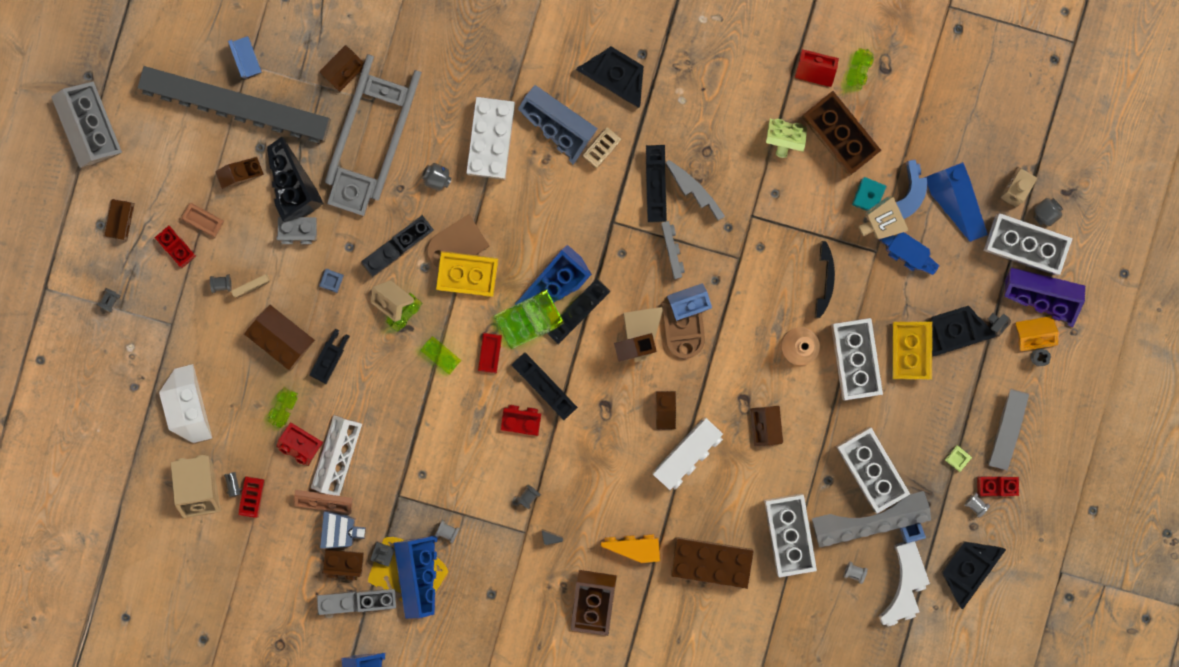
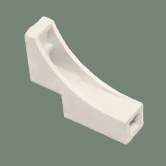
(911, 577)

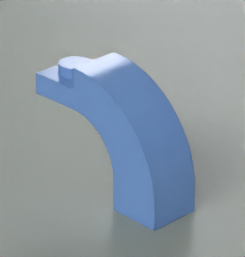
(916, 191)

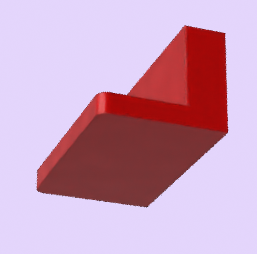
(816, 68)

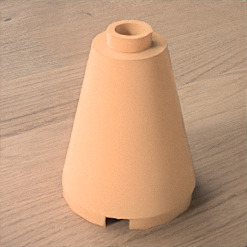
(792, 346)

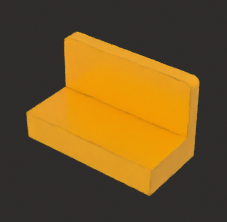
(1037, 333)

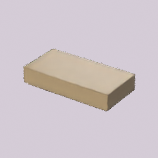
(250, 286)

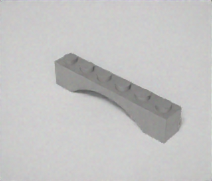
(835, 529)

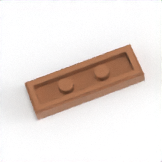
(323, 501)

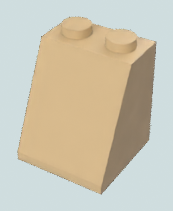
(642, 323)
(195, 486)

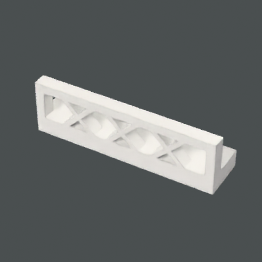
(332, 456)

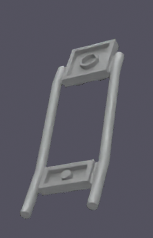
(351, 189)

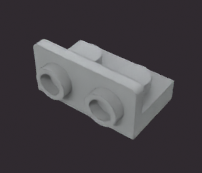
(297, 229)

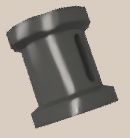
(220, 283)
(103, 303)
(1035, 354)
(528, 496)

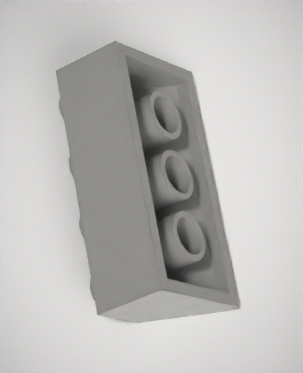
(86, 124)

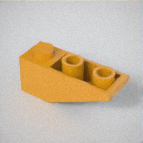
(638, 549)

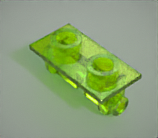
(864, 60)
(407, 312)
(440, 355)
(278, 414)

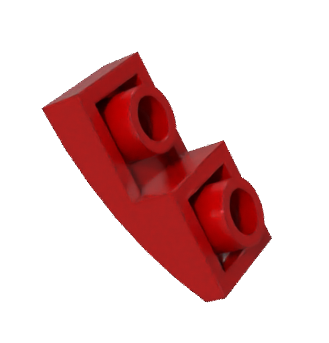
(175, 246)
(997, 486)

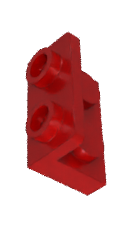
(520, 420)
(299, 444)

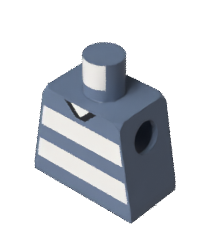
(339, 530)

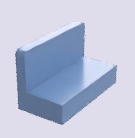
(245, 57)
(689, 301)

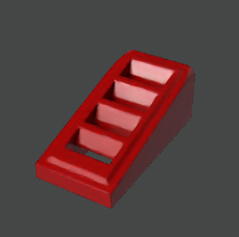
(255, 514)

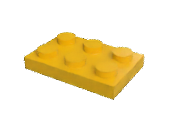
(466, 273)
(912, 350)

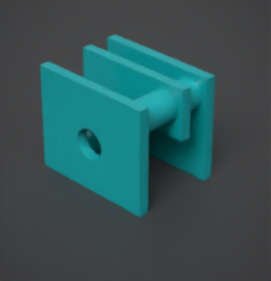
(868, 194)

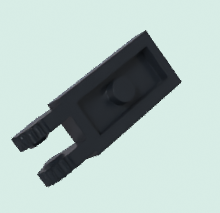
(329, 358)

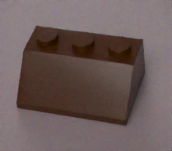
(279, 337)

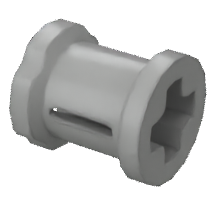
(977, 505)
(447, 531)
(855, 572)

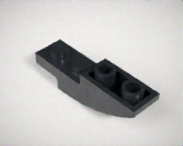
(397, 246)

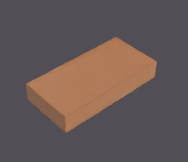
(202, 220)

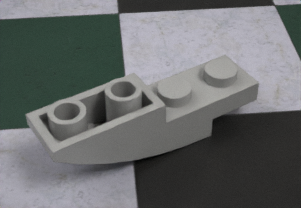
(356, 601)

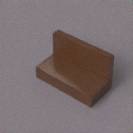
(342, 68)
(119, 219)
(766, 426)

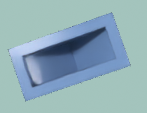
(912, 533)

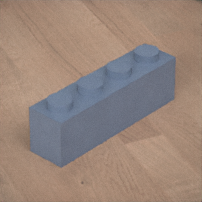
(558, 122)

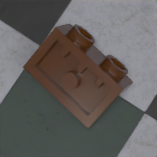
(343, 563)

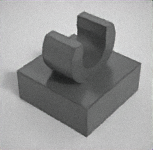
(999, 324)
(382, 554)

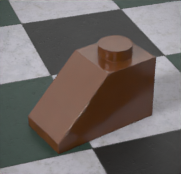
(665, 409)

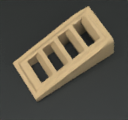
(591, 159)

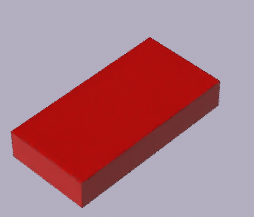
(490, 353)

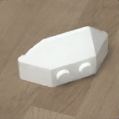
(184, 405)

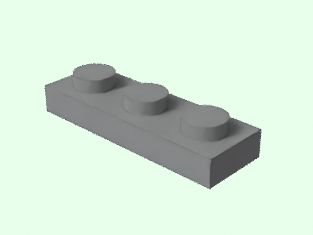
(673, 249)

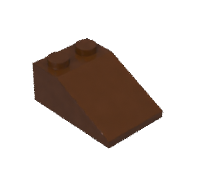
(593, 602)

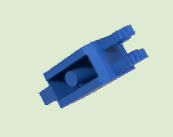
(911, 252)

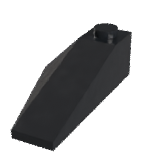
(293, 187)

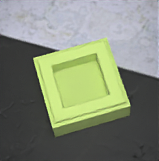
(958, 458)

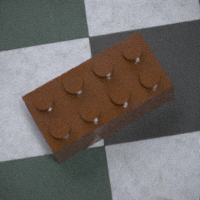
(841, 133)
(712, 562)

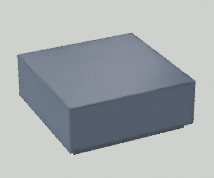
(331, 280)

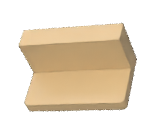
(390, 299)

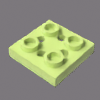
(786, 136)

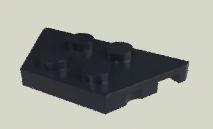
(616, 73)
(957, 330)
(969, 569)

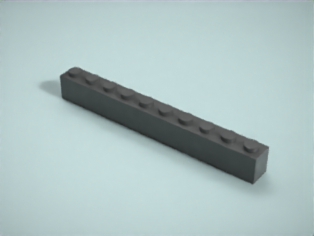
(233, 103)

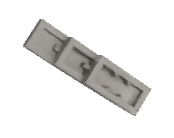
(690, 185)
(1008, 429)

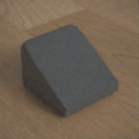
(551, 538)

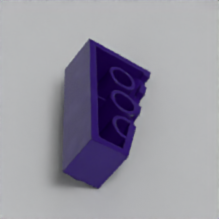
(1046, 294)

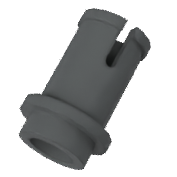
(232, 484)

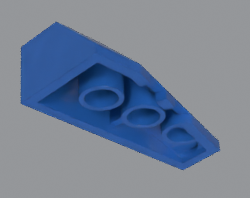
(957, 198)
(561, 276)

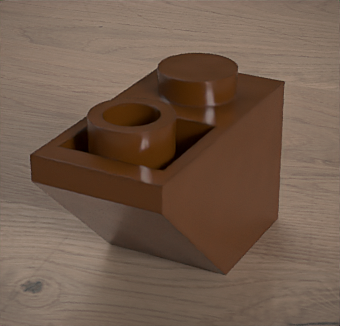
(239, 172)
(635, 347)

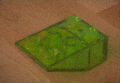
(528, 319)

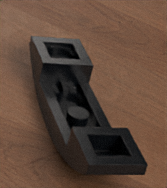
(656, 183)
(826, 255)
(579, 310)
(544, 386)

